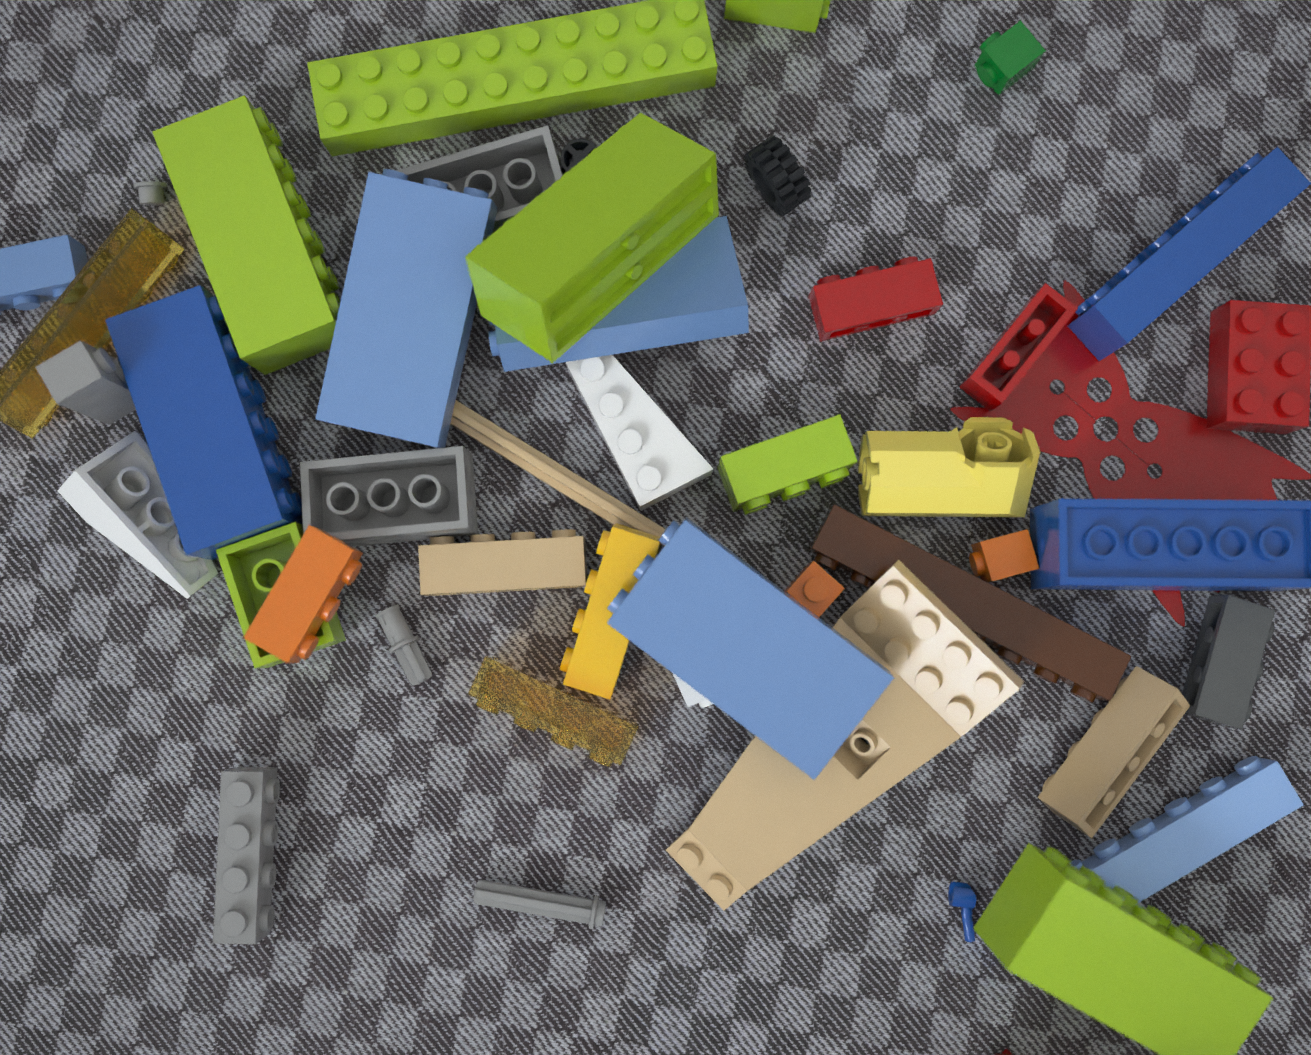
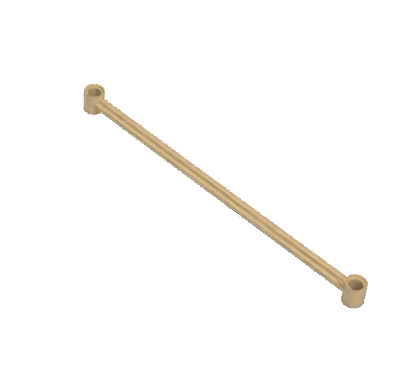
(550, 471)

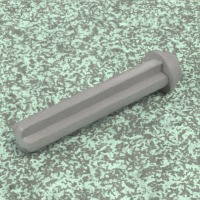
(540, 902)

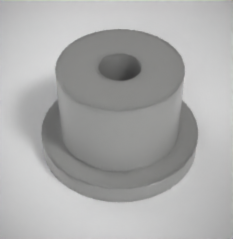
(151, 192)

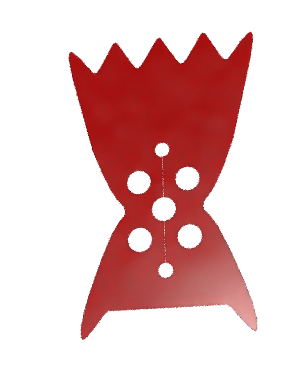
(1193, 459)

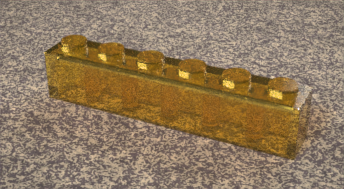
(109, 284)

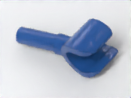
(963, 896)

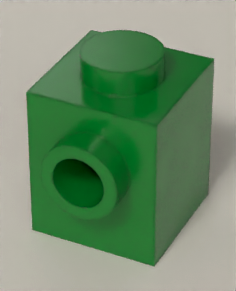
(1008, 57)

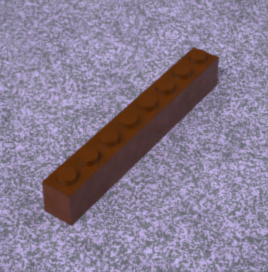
(992, 614)

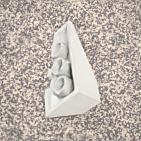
(127, 505)

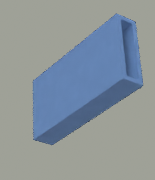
(684, 301)
(405, 309)
(748, 647)

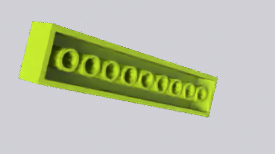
(512, 74)

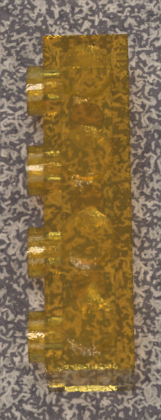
(553, 709)

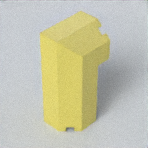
(948, 474)

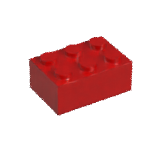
(1259, 367)

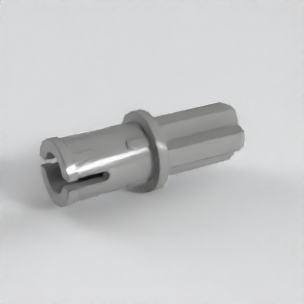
(404, 645)

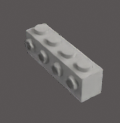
(246, 855)

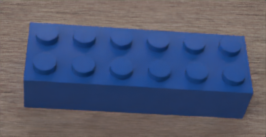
(1187, 252)

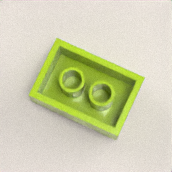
(787, 465)
(250, 574)

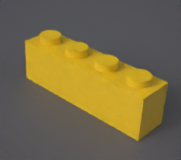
(600, 648)

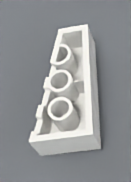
(640, 437)

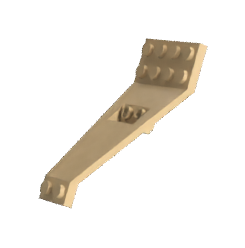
(939, 692)

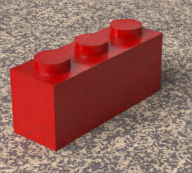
(875, 298)
(1018, 347)

